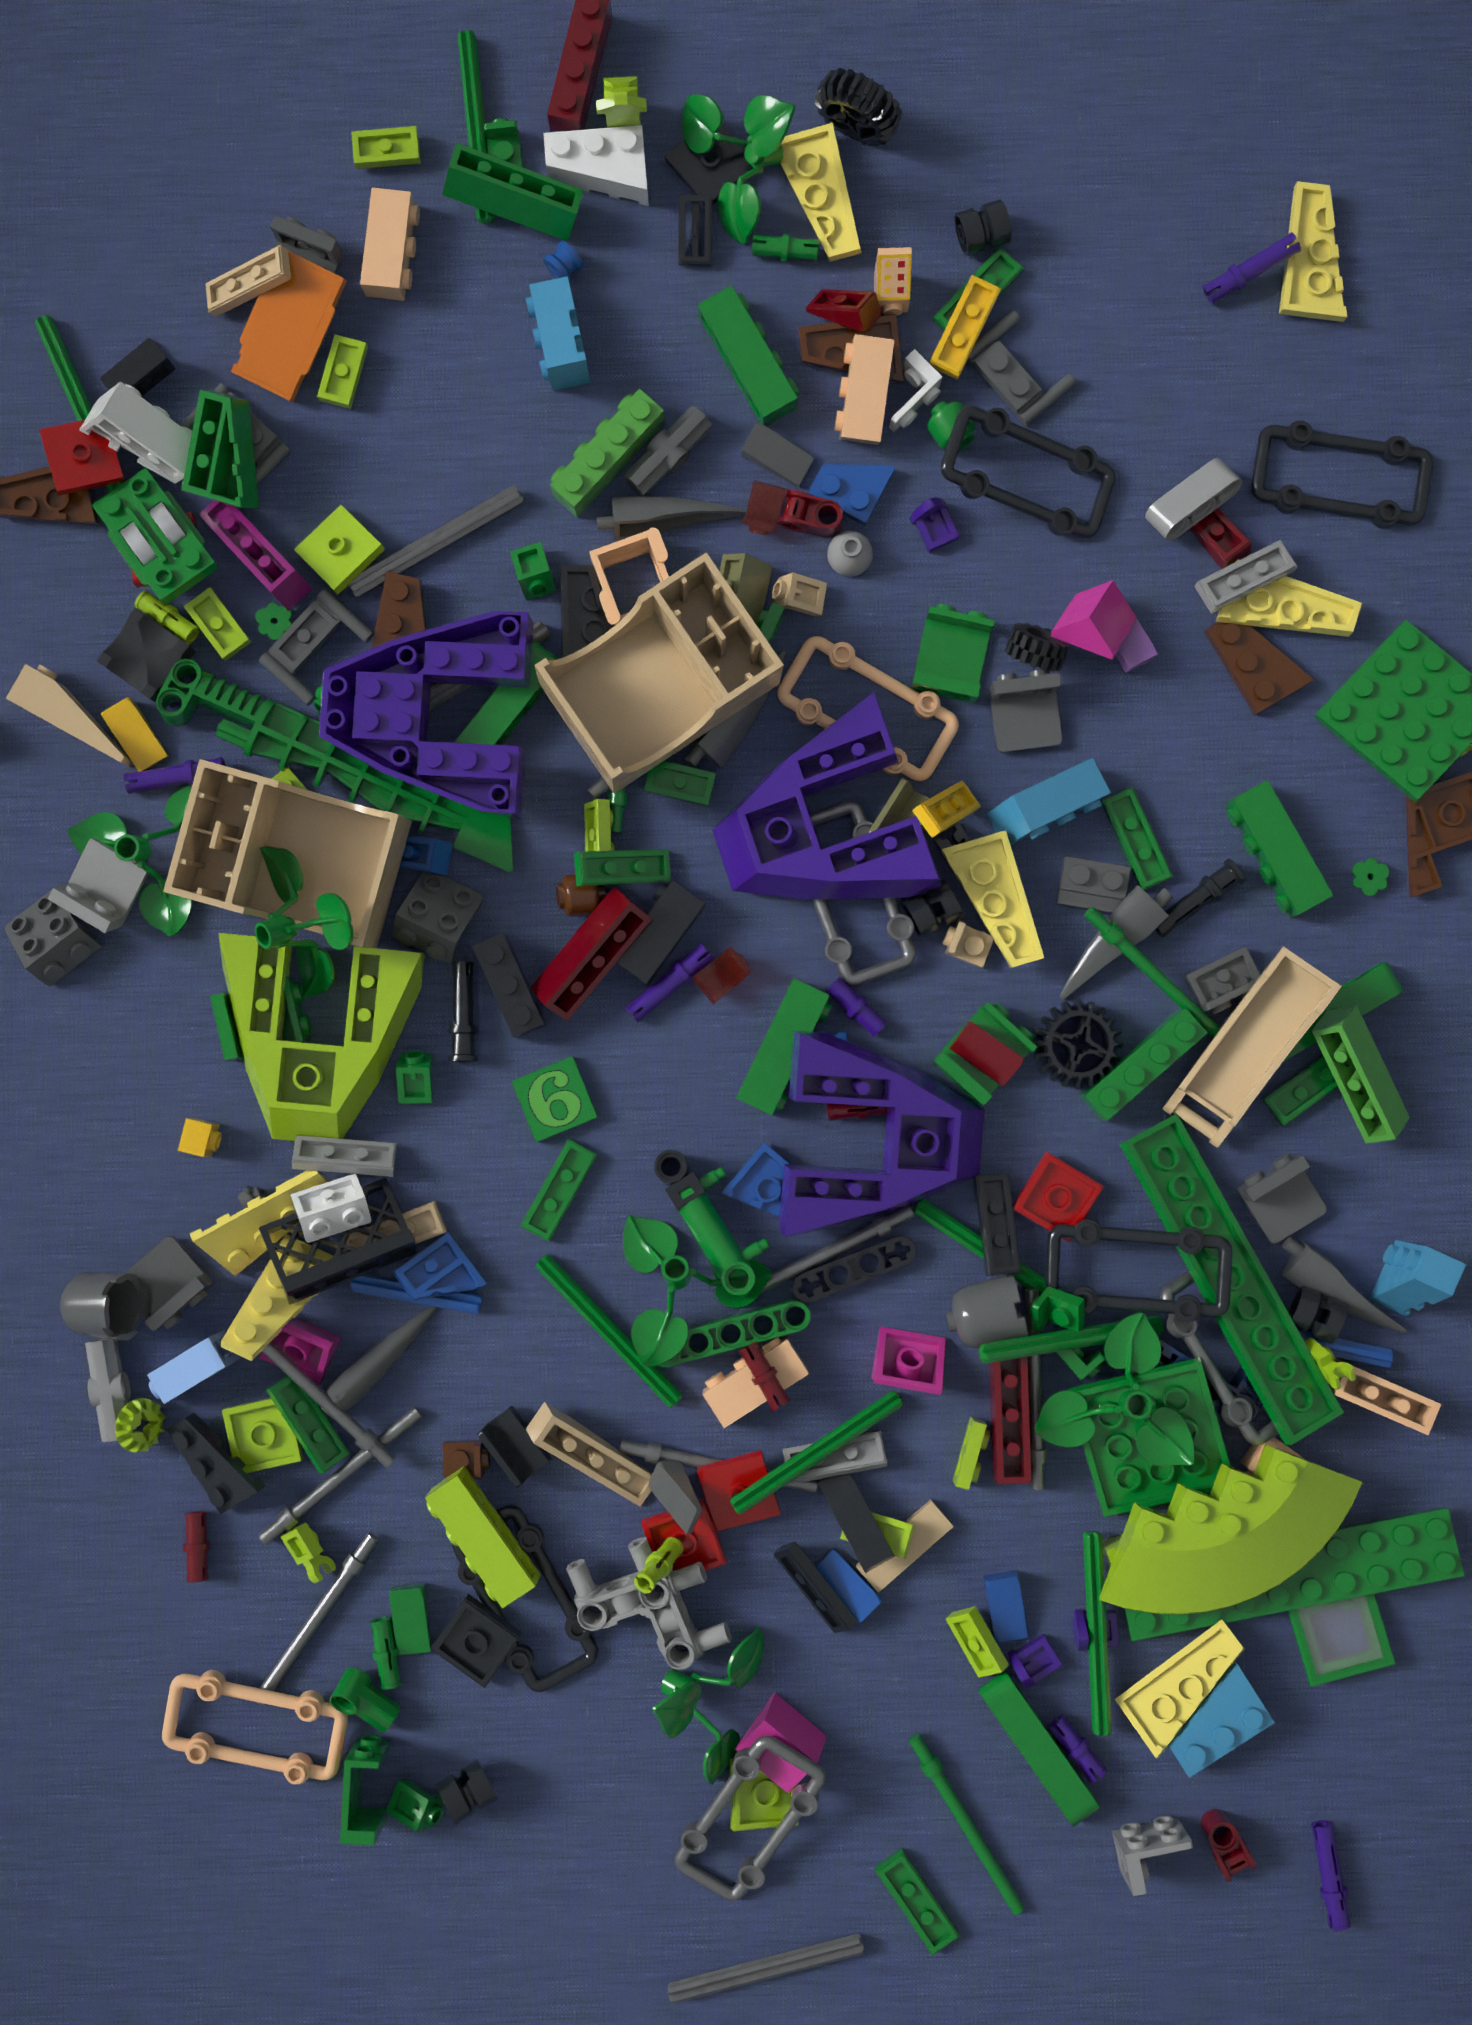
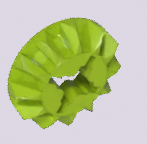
(131, 1417)

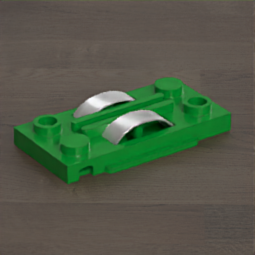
(155, 536)

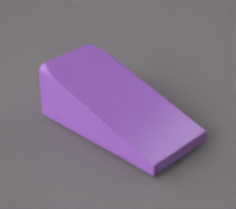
(1135, 649)

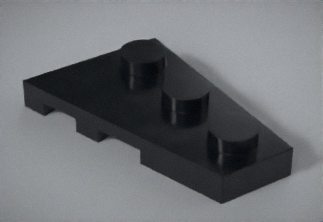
(216, 1471)

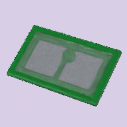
(1341, 1638)

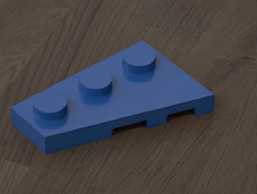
(760, 1181)

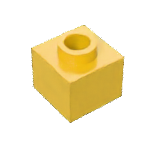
(200, 1137)

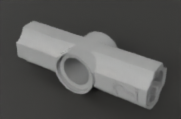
(108, 1384)

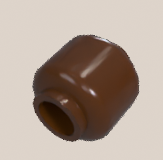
(578, 900)

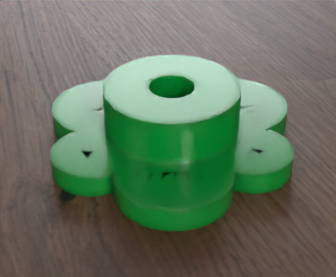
(266, 617)
(1377, 872)

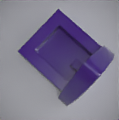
(934, 524)
(1081, 1634)
(1034, 1661)

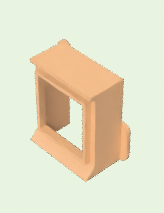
(621, 551)

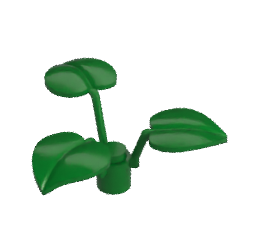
(767, 123)
(158, 908)
(278, 931)
(654, 1243)
(1165, 1436)
(684, 1692)

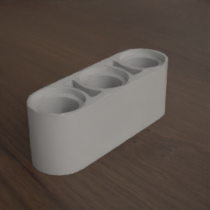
(1193, 499)

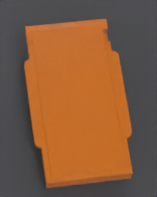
(288, 328)

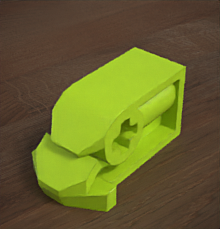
(621, 102)

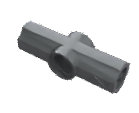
(668, 451)

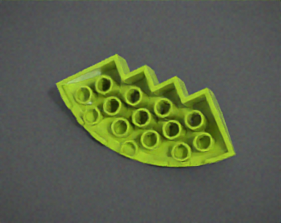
(1230, 1542)

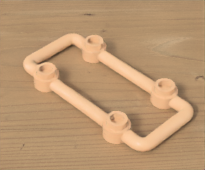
(842, 657)
(202, 1746)

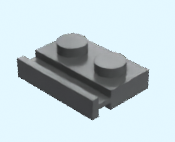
(1092, 884)

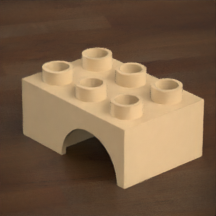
(662, 674)
(336, 842)

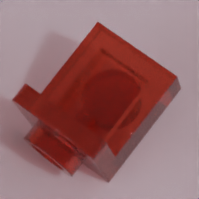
(764, 507)
(722, 975)

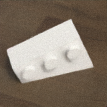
(600, 160)
(141, 429)

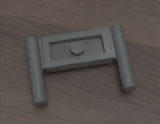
(1009, 377)
(266, 445)
(306, 638)

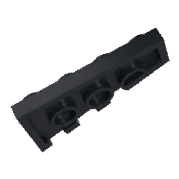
(581, 608)

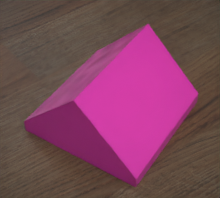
(1096, 620)
(307, 1347)
(909, 1360)
(793, 1729)

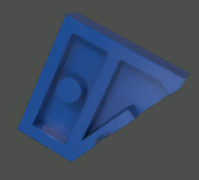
(853, 487)
(439, 1271)

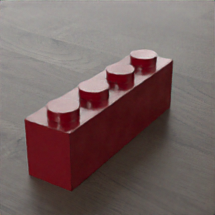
(579, 65)
(590, 953)
(1010, 1421)

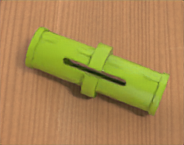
(167, 617)
(650, 1575)

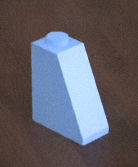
(191, 1368)

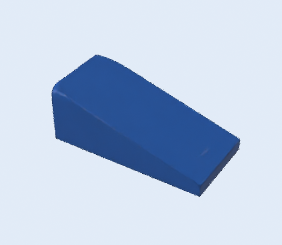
(426, 855)
(849, 1585)
(1005, 1606)

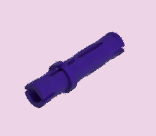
(1251, 268)
(164, 776)
(670, 982)
(1332, 1888)

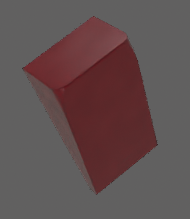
(848, 308)
(1221, 539)

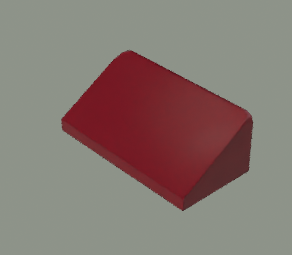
(986, 1053)

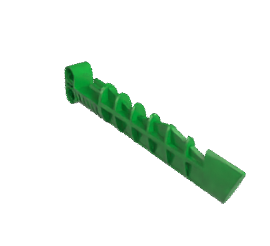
(295, 739)

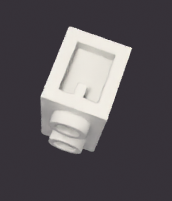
(921, 374)

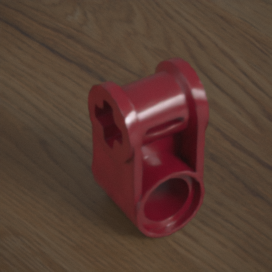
(808, 514)
(1228, 1847)

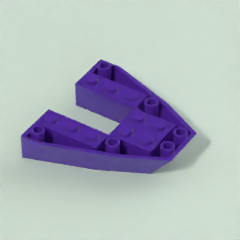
(381, 706)
(773, 841)
(928, 1140)

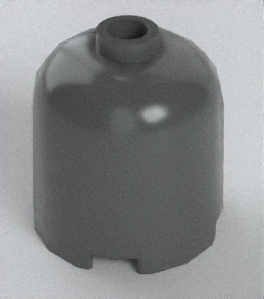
(104, 1305)
(987, 1312)

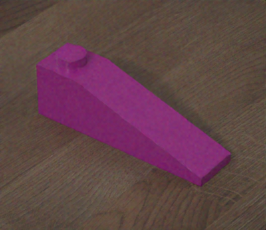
(256, 553)

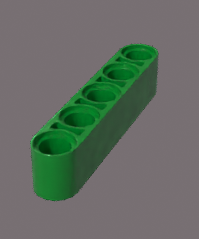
(505, 707)
(1365, 991)
(743, 1320)
(1039, 1748)

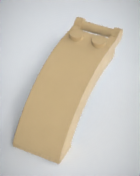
(1253, 1043)

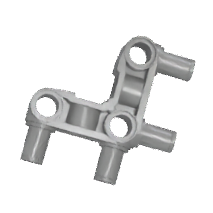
(665, 1608)

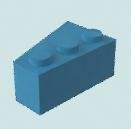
(558, 333)
(1050, 802)
(1415, 1276)
(1221, 1723)

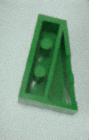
(222, 451)

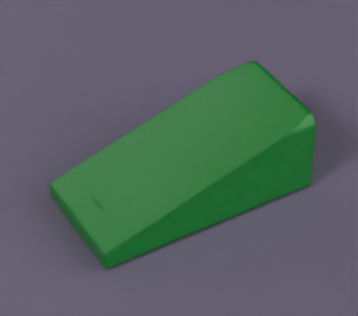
(410, 1618)

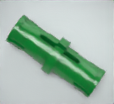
(785, 247)
(385, 1653)

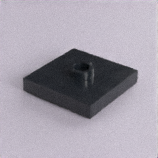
(711, 170)
(476, 1640)

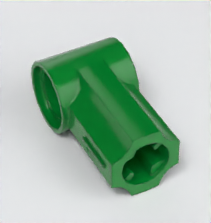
(358, 1697)

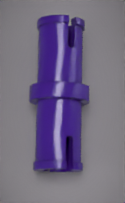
(856, 1006)
(1077, 1748)

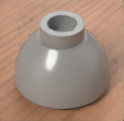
(850, 553)

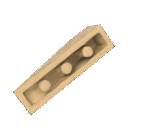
(54, 703)
(589, 1453)

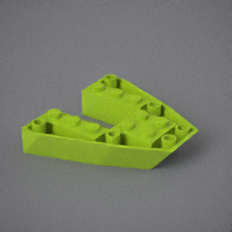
(315, 1085)

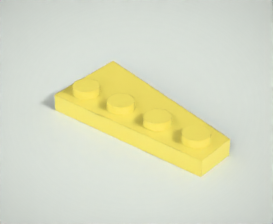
(818, 179)
(1312, 276)
(1294, 607)
(996, 891)
(237, 1238)
(267, 1307)
(1174, 1690)

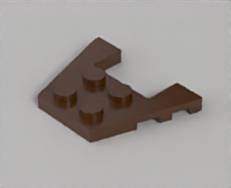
(1436, 823)

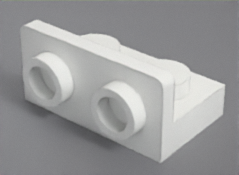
(331, 1208)

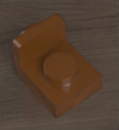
(465, 1453)

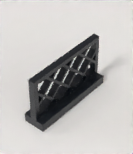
(345, 1266)

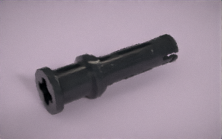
(1209, 890)
(463, 1029)

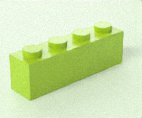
(482, 1537)

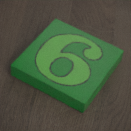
(554, 1099)

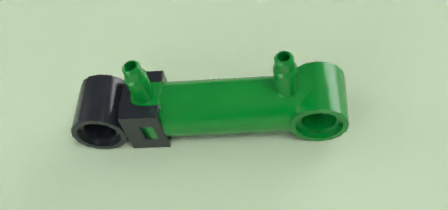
(706, 1224)

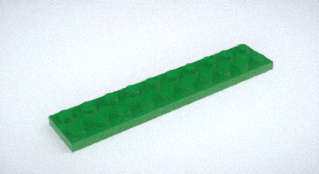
(1256, 1318)
(1352, 1564)

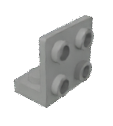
(100, 887)
(1138, 1842)

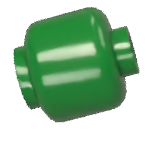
(942, 423)

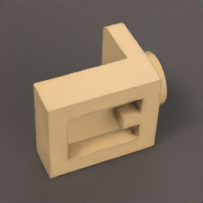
(800, 594)
(967, 944)

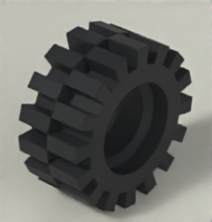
(1036, 647)

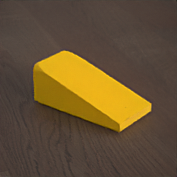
(134, 734)

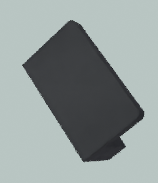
(140, 368)
(512, 1446)

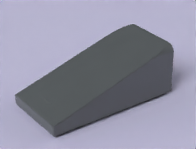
(776, 455)
(676, 1493)

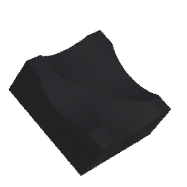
(144, 654)

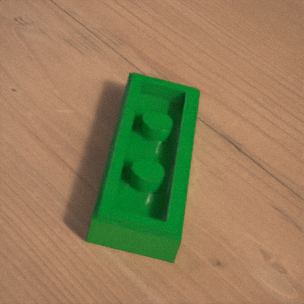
(998, 270)
(1136, 838)
(622, 867)
(1301, 1091)
(558, 1190)
(308, 1424)
(917, 1901)

